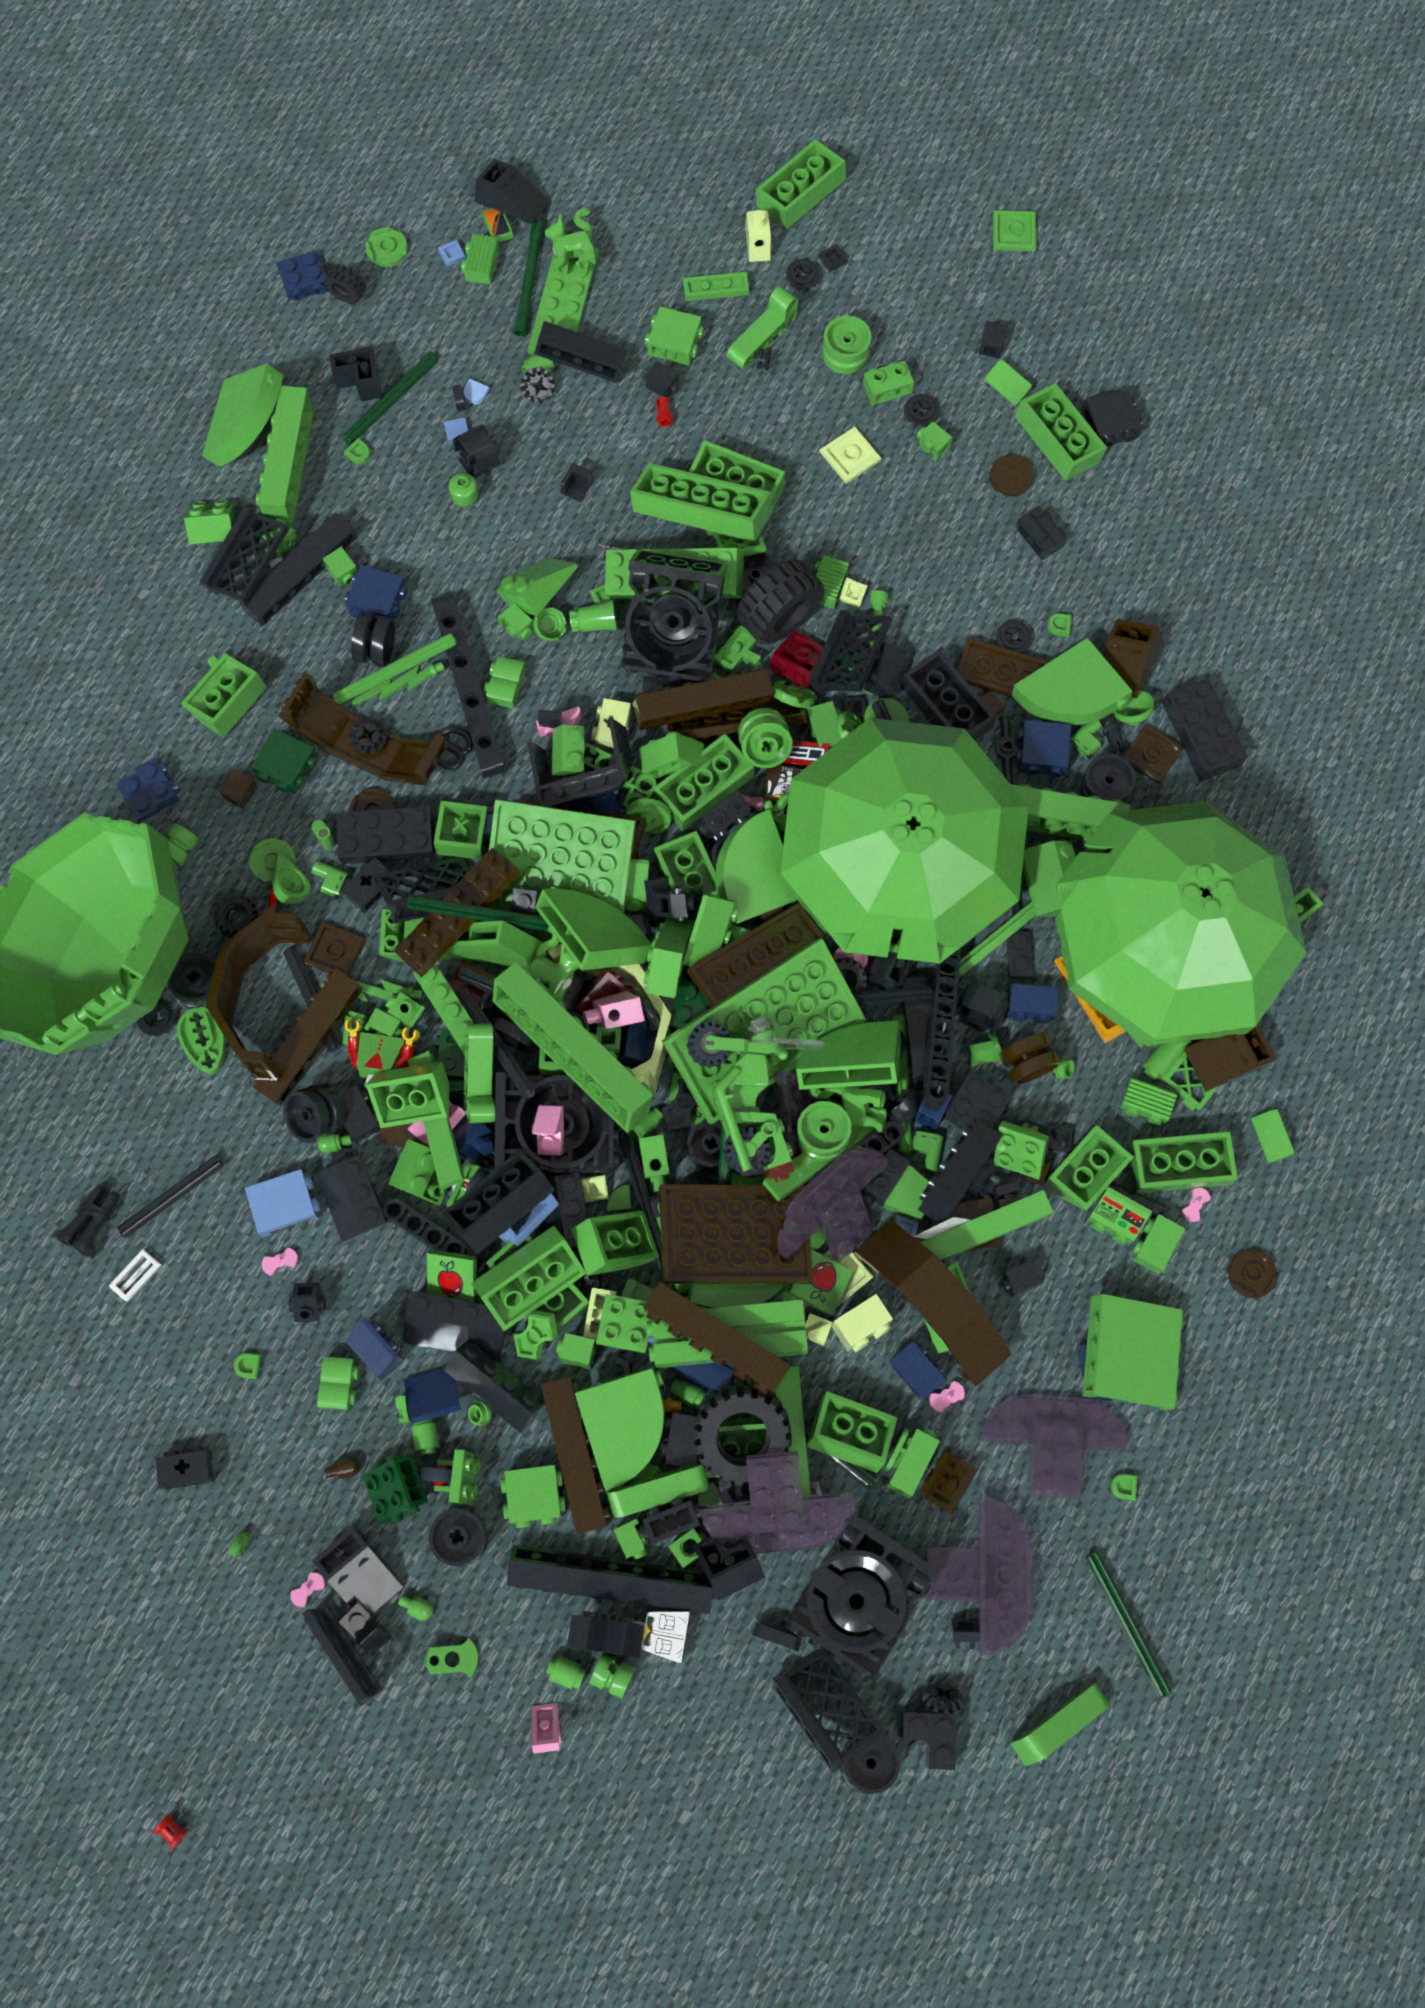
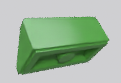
(1008, 382)
(1272, 1136)

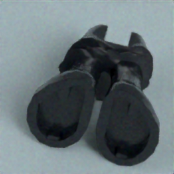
(88, 1209)

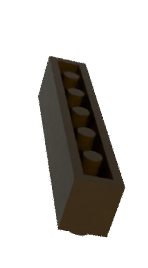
(703, 699)
(310, 1034)
(716, 1338)
(574, 1456)

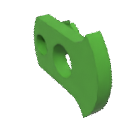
(467, 1658)

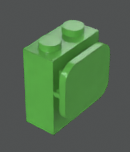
(910, 1460)

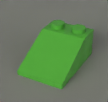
(535, 584)

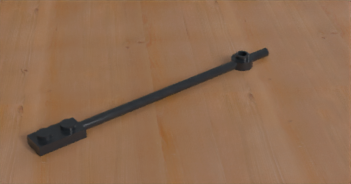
(1018, 944)

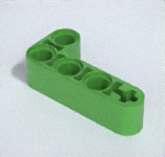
(760, 334)
(632, 786)
(478, 1073)
(657, 1490)
(1060, 1725)

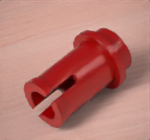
(664, 415)

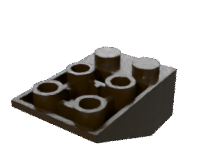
(1133, 651)
(1229, 1057)

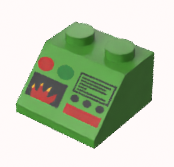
(1118, 1216)

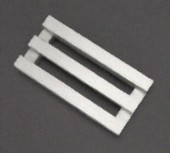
(127, 1297)

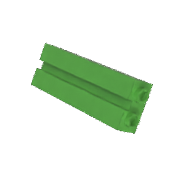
(773, 1326)

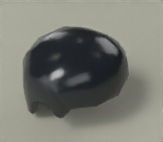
(904, 1106)

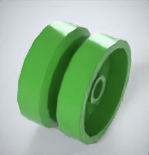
(846, 344)
(765, 738)
(824, 1117)

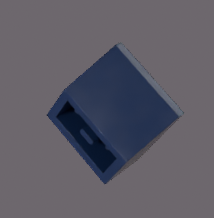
(373, 1349)

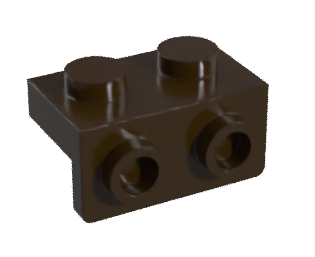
(948, 1482)

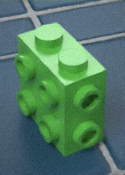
(674, 335)
(533, 1496)

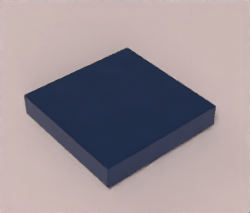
(431, 1395)

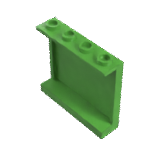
(1133, 1351)

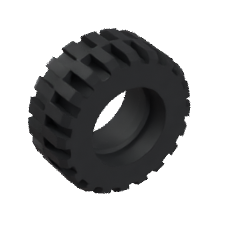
(780, 601)
(729, 1402)

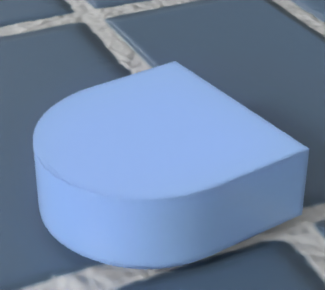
(475, 392)

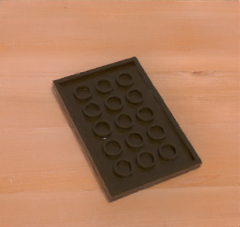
(727, 1236)

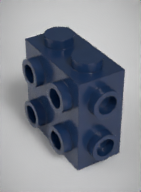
(375, 593)
(1043, 747)

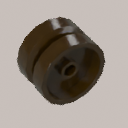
(1030, 1058)

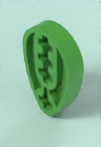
(189, 1040)

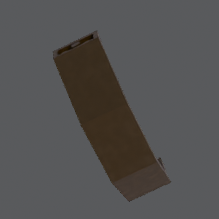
(329, 728)
(232, 962)
(938, 1299)

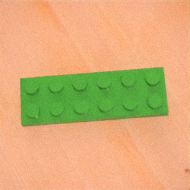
(563, 298)

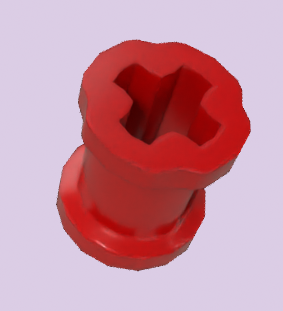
(173, 1840)

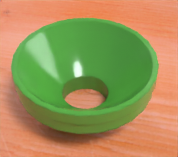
(1143, 706)

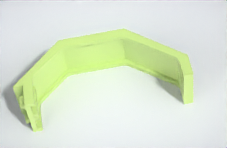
(634, 975)

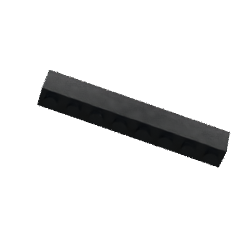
(609, 1579)

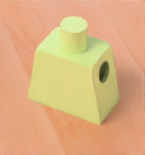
(758, 228)

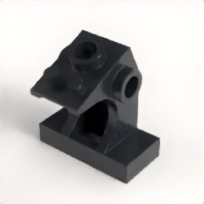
(676, 904)

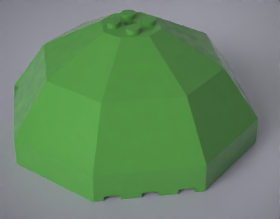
(870, 874)
(87, 934)
(1159, 952)

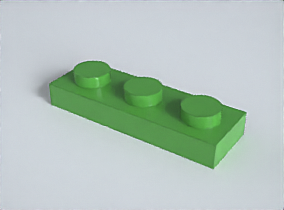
(715, 286)

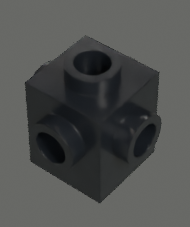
(307, 1302)

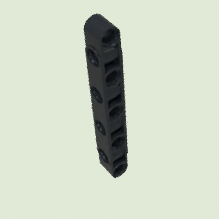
(468, 687)

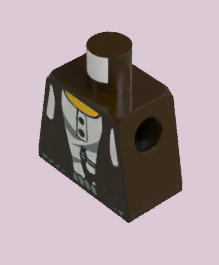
(778, 783)

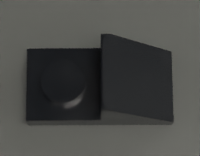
(364, 1628)

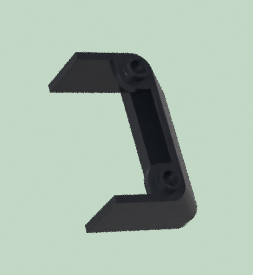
(561, 790)

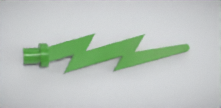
(411, 677)
(390, 989)

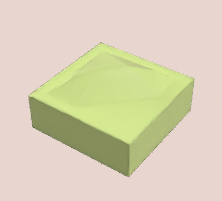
(852, 592)
(594, 1188)
(817, 1329)

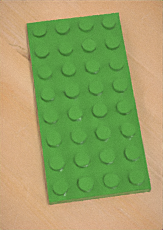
(800, 997)

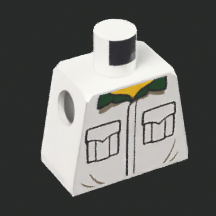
(665, 1634)

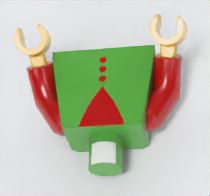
(379, 1053)

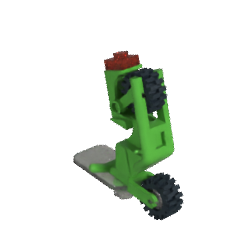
(738, 1089)

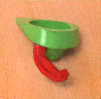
(288, 883)

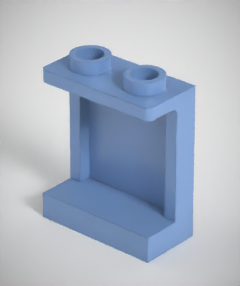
(282, 1202)
(522, 1228)

